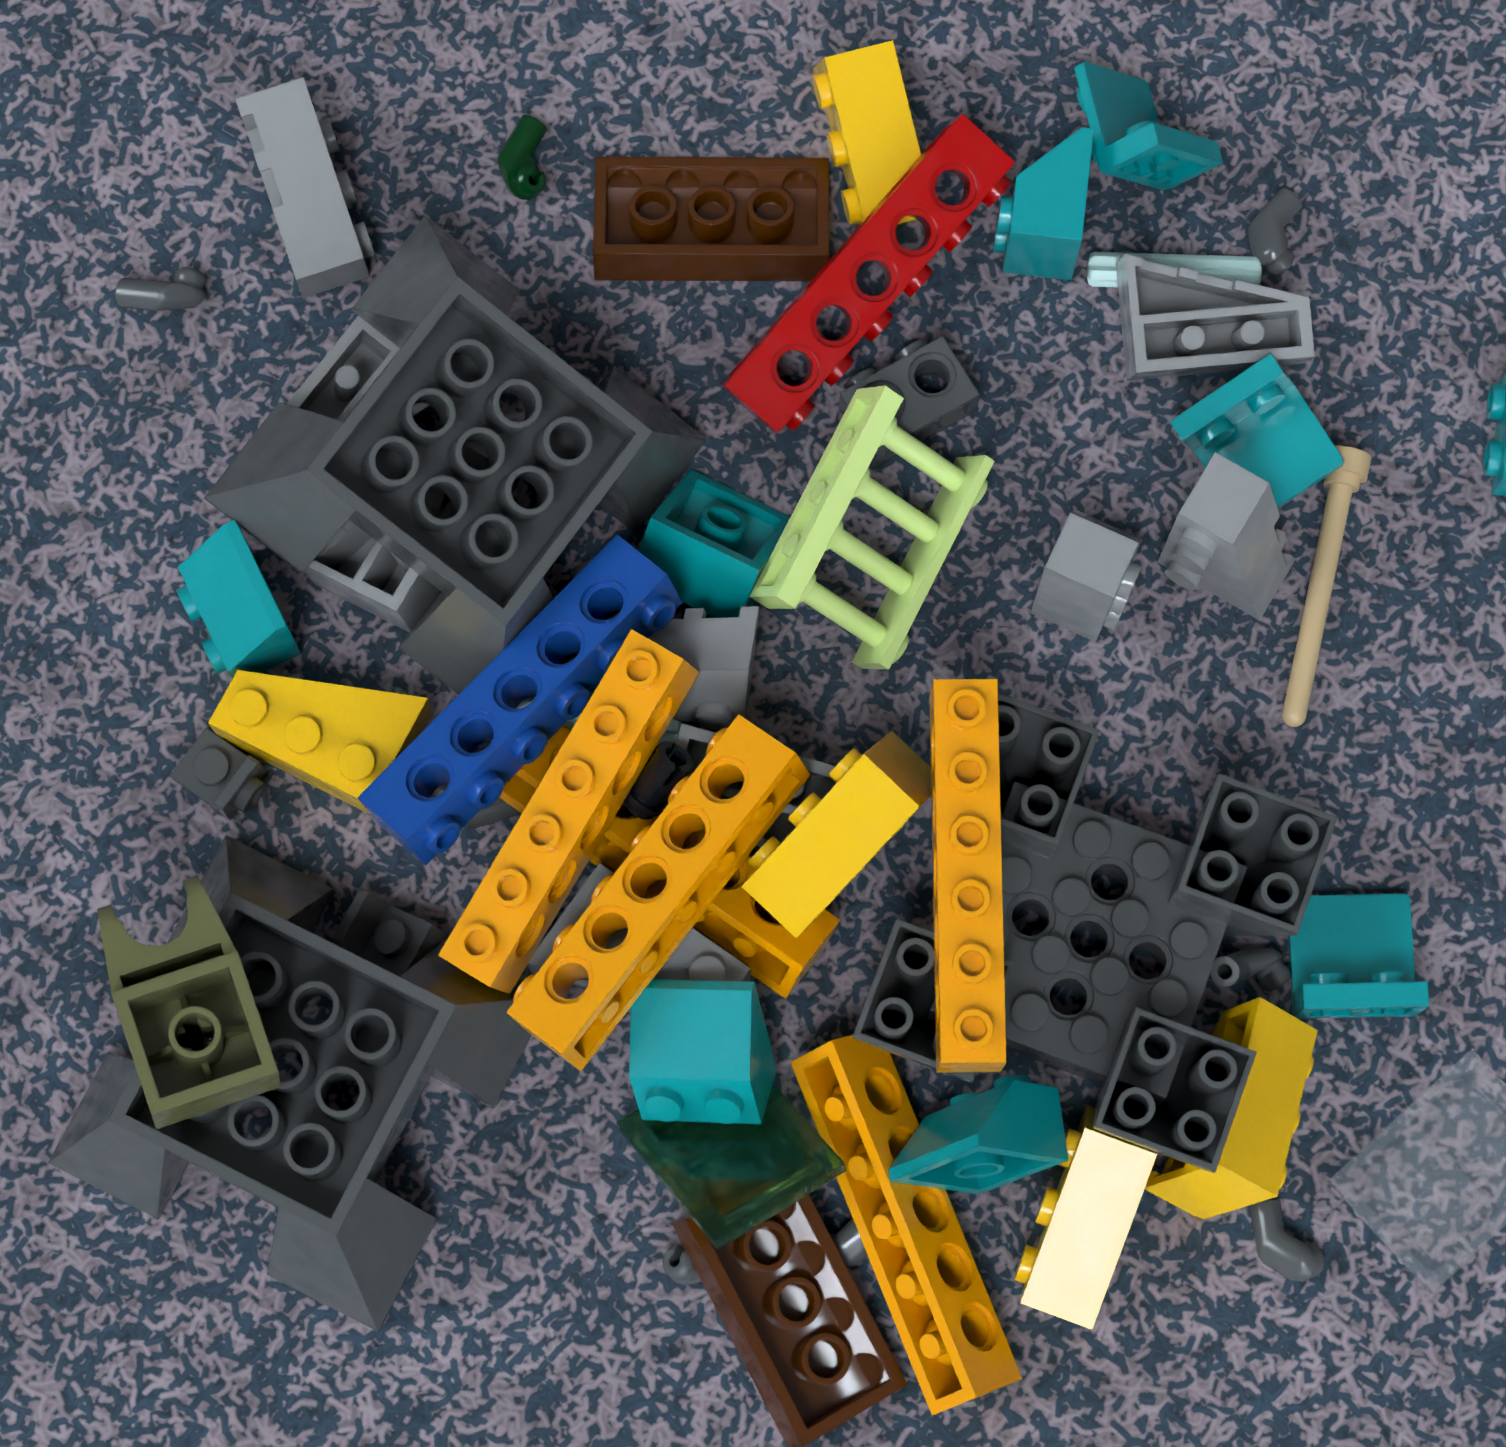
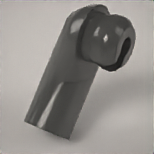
(161, 295)
(1244, 965)

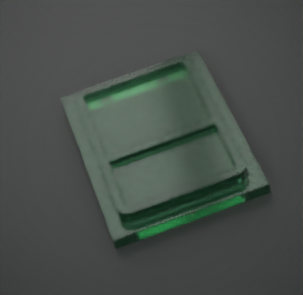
(735, 1171)

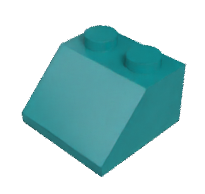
(1045, 216)
(712, 543)
(235, 604)
(700, 1052)
(986, 1139)

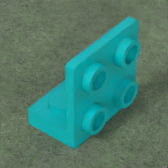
(1129, 137)
(1263, 428)
(1355, 959)

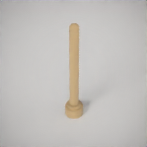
(1341, 486)

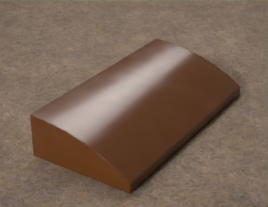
(710, 218)
(796, 1321)

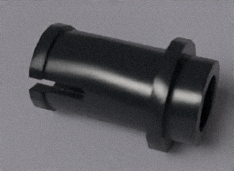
(657, 780)

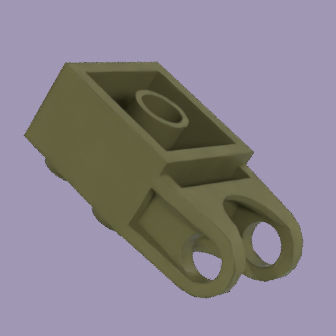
(182, 989)

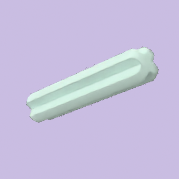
(1102, 266)

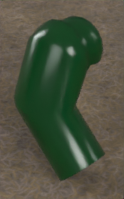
(517, 159)

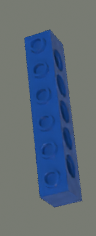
(488, 706)

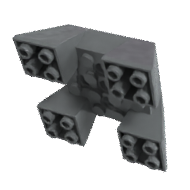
(458, 354)
(1237, 876)
(320, 1166)

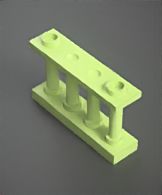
(818, 527)

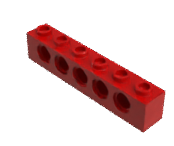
(958, 150)

